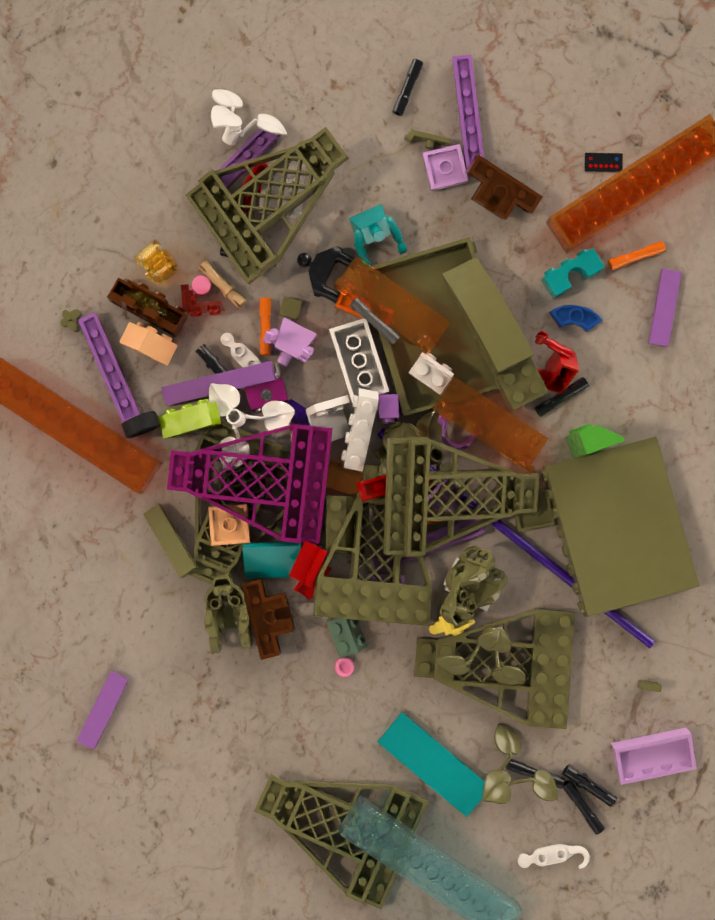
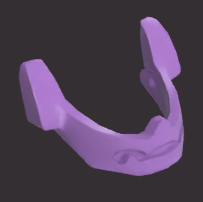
(460, 446)

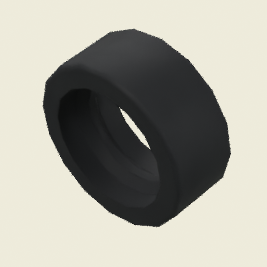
(140, 424)

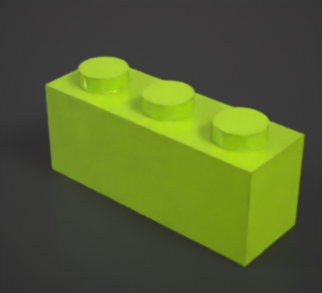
(189, 419)

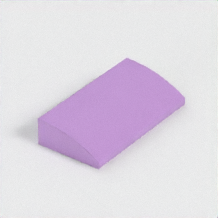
(654, 755)

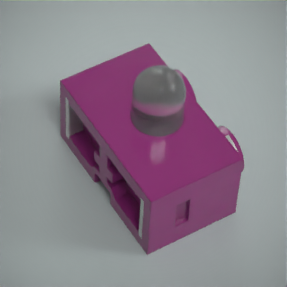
(265, 392)

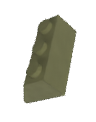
(336, 512)

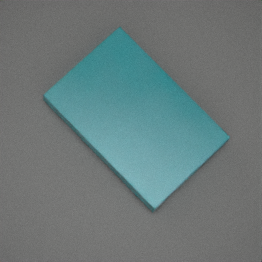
(269, 559)

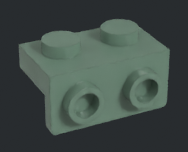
(347, 636)

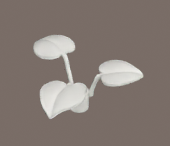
(224, 117)
(228, 397)

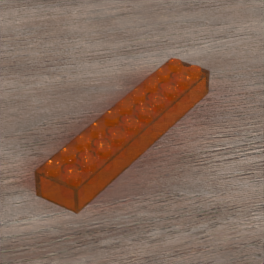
(634, 185)
(76, 428)

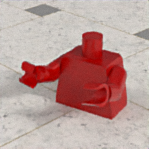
(561, 365)

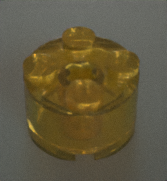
(157, 262)

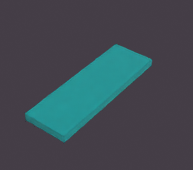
(433, 764)

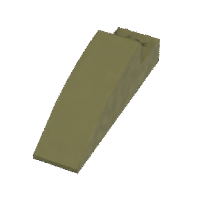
(496, 334)

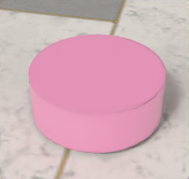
(201, 285)
(344, 667)

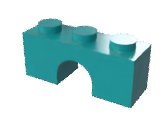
(586, 264)

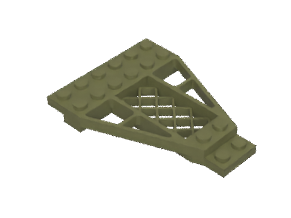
(235, 230)
(408, 495)
(218, 558)
(371, 599)
(548, 672)
(371, 878)

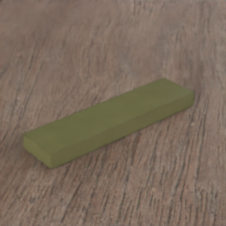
(170, 540)

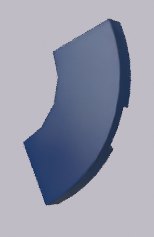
(575, 315)

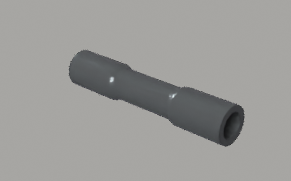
(365, 312)

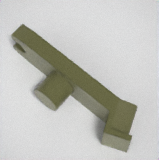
(429, 138)

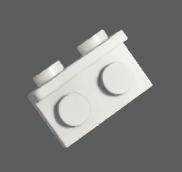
(431, 373)

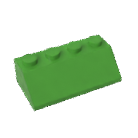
(591, 439)

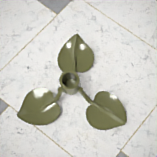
(429, 428)
(490, 640)
(498, 782)

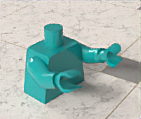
(374, 226)

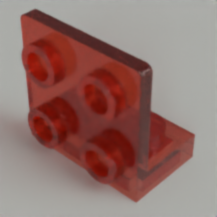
(195, 309)

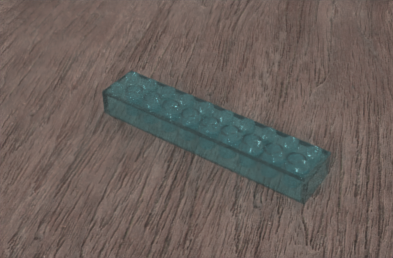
(425, 864)

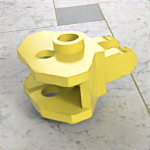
(442, 626)

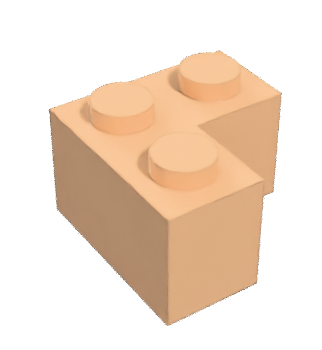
(147, 341)

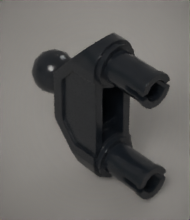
(321, 268)

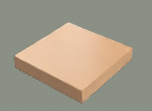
(227, 528)

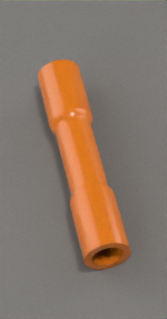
(625, 259)
(265, 313)

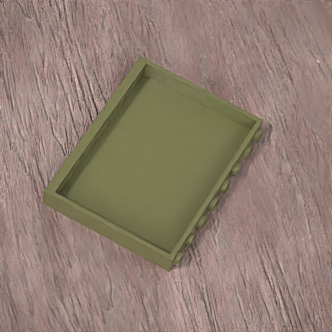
(423, 278)
(619, 527)

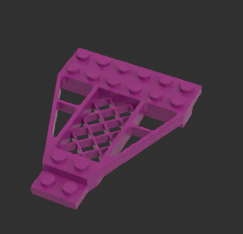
(304, 487)

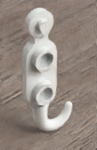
(242, 353)
(552, 855)

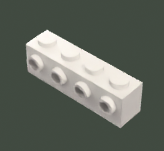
(360, 430)

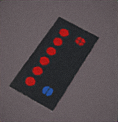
(603, 162)

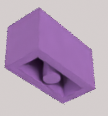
(388, 408)

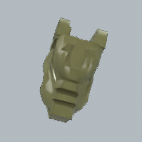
(471, 585)
(226, 610)

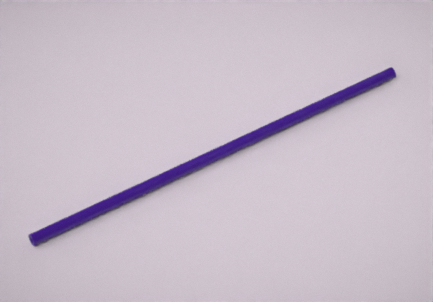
(553, 567)

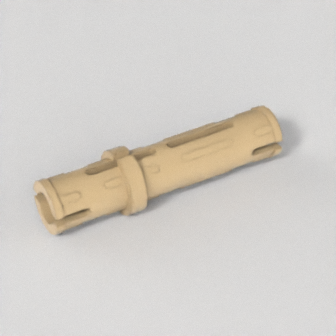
(229, 291)

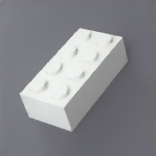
(358, 358)

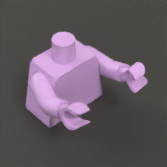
(291, 341)

